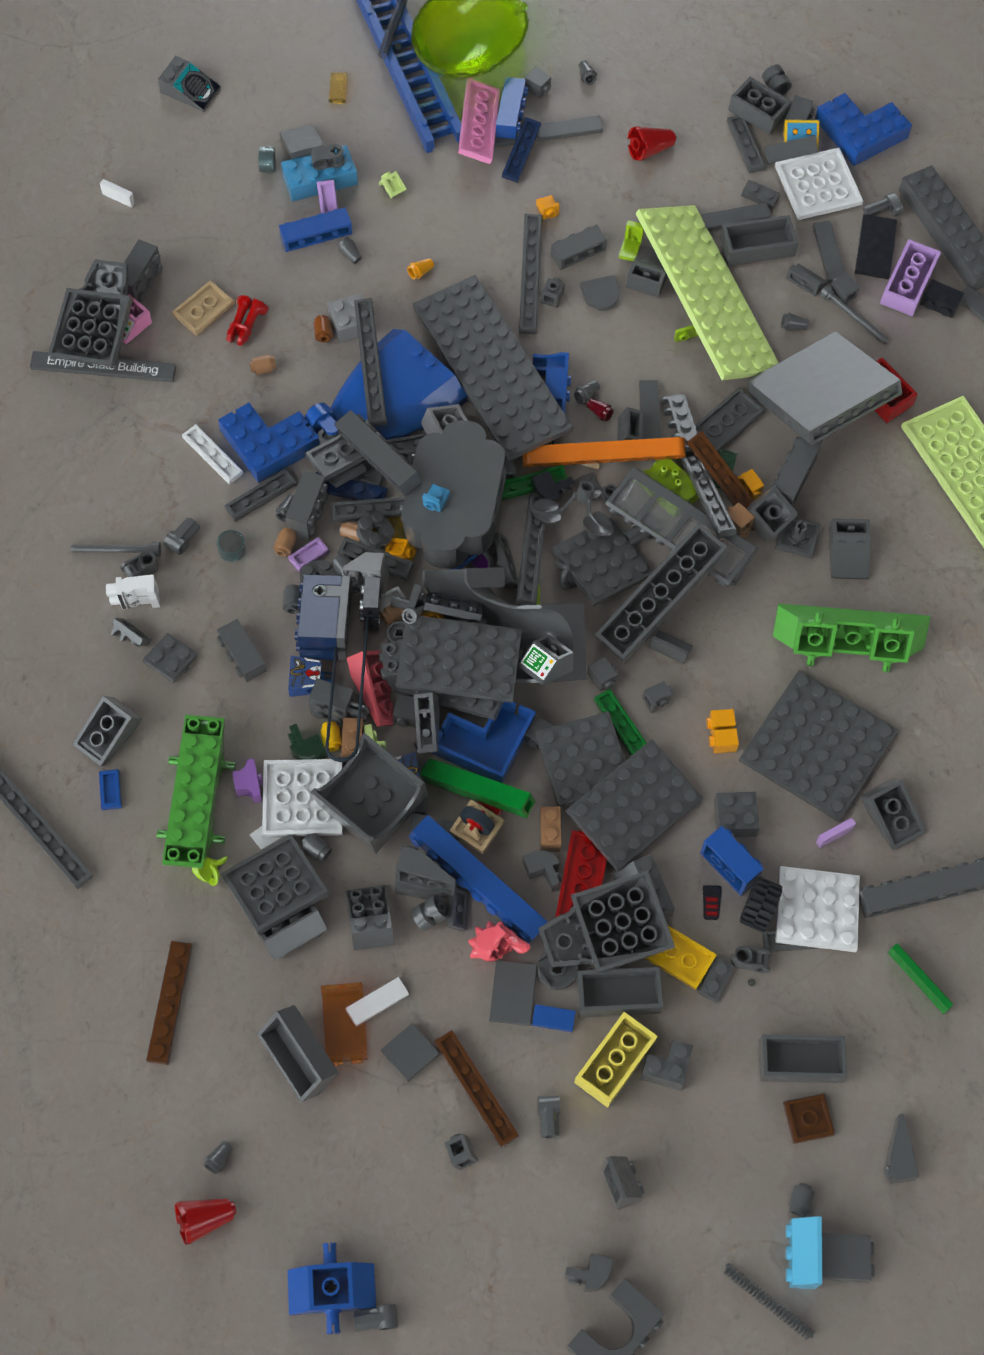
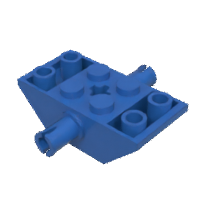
(354, 1288)

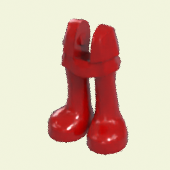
(244, 331)

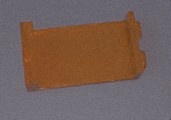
(342, 1038)

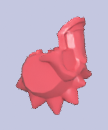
(495, 942)

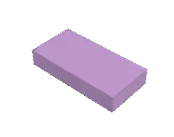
(327, 196)
(310, 552)
(835, 832)

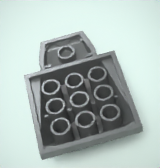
(94, 316)
(609, 926)

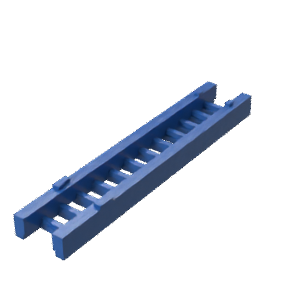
(404, 86)

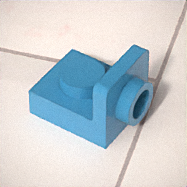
(435, 498)

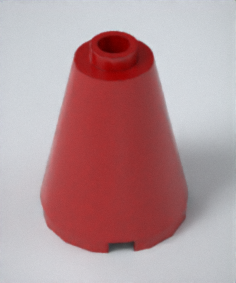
(649, 141)
(202, 1217)

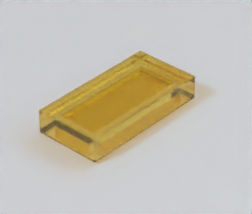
(338, 87)

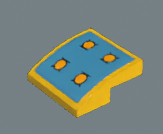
(801, 128)

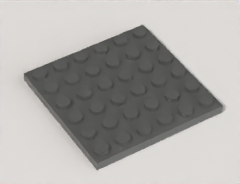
(818, 745)

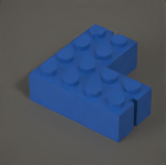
(860, 134)
(264, 448)
(488, 749)

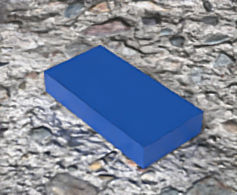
(110, 789)
(553, 1018)

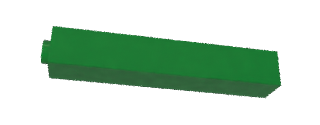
(478, 788)

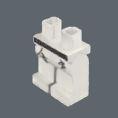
(134, 591)

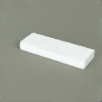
(377, 1001)

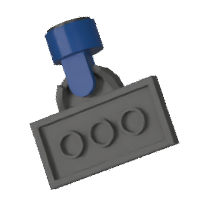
(334, 452)

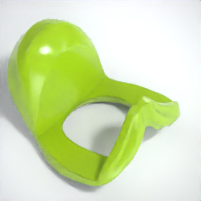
(209, 870)

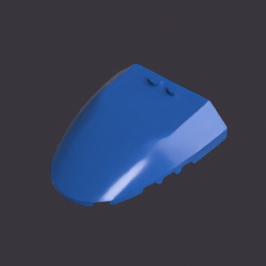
(411, 384)

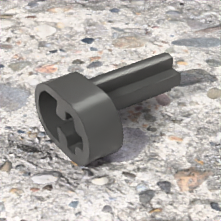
(890, 201)

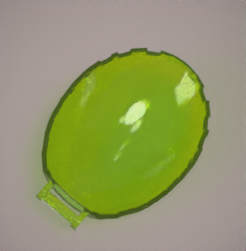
(468, 35)

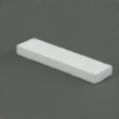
(212, 454)

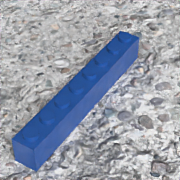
(477, 879)

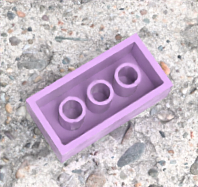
(910, 277)

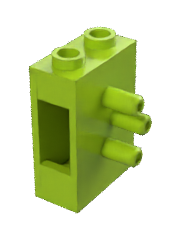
(674, 478)

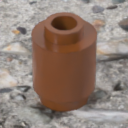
(322, 329)

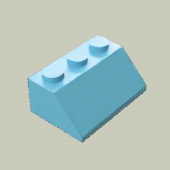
(804, 1252)

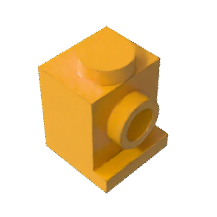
(751, 483)

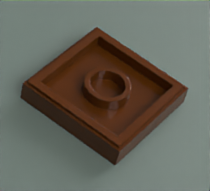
(808, 1118)

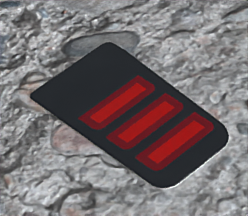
(711, 902)

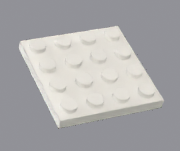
(818, 183)
(288, 798)
(818, 909)

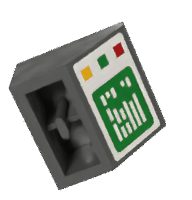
(547, 660)

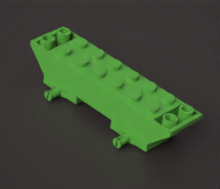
(873, 633)
(195, 792)

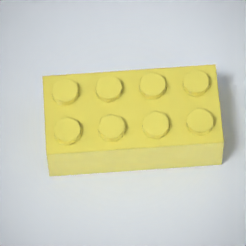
(615, 1059)

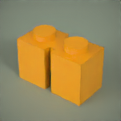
(723, 735)

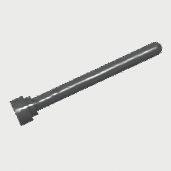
(829, 294)
(154, 547)
(411, 614)

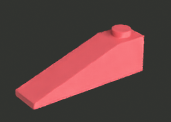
(375, 690)

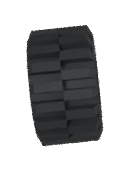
(761, 904)

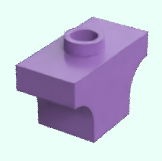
(248, 781)

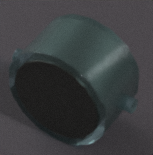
(266, 159)
(231, 545)

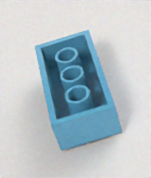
(303, 178)

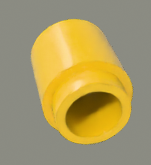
(335, 739)

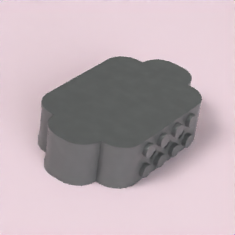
(476, 480)

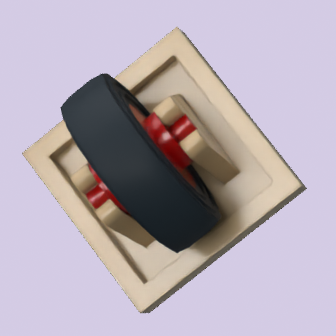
(476, 826)

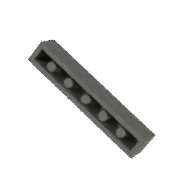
(378, 453)

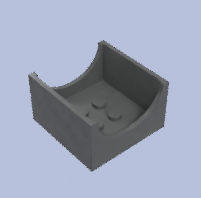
(372, 794)

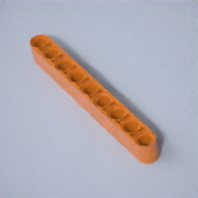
(606, 452)

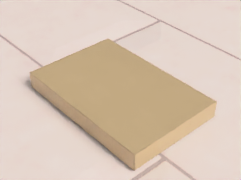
(203, 308)

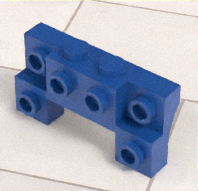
(556, 372)

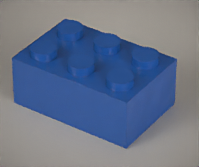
(731, 860)

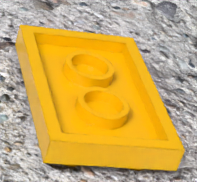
(686, 961)

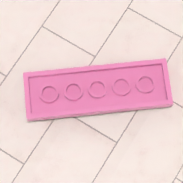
(479, 121)

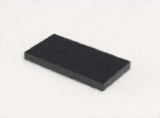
(875, 246)

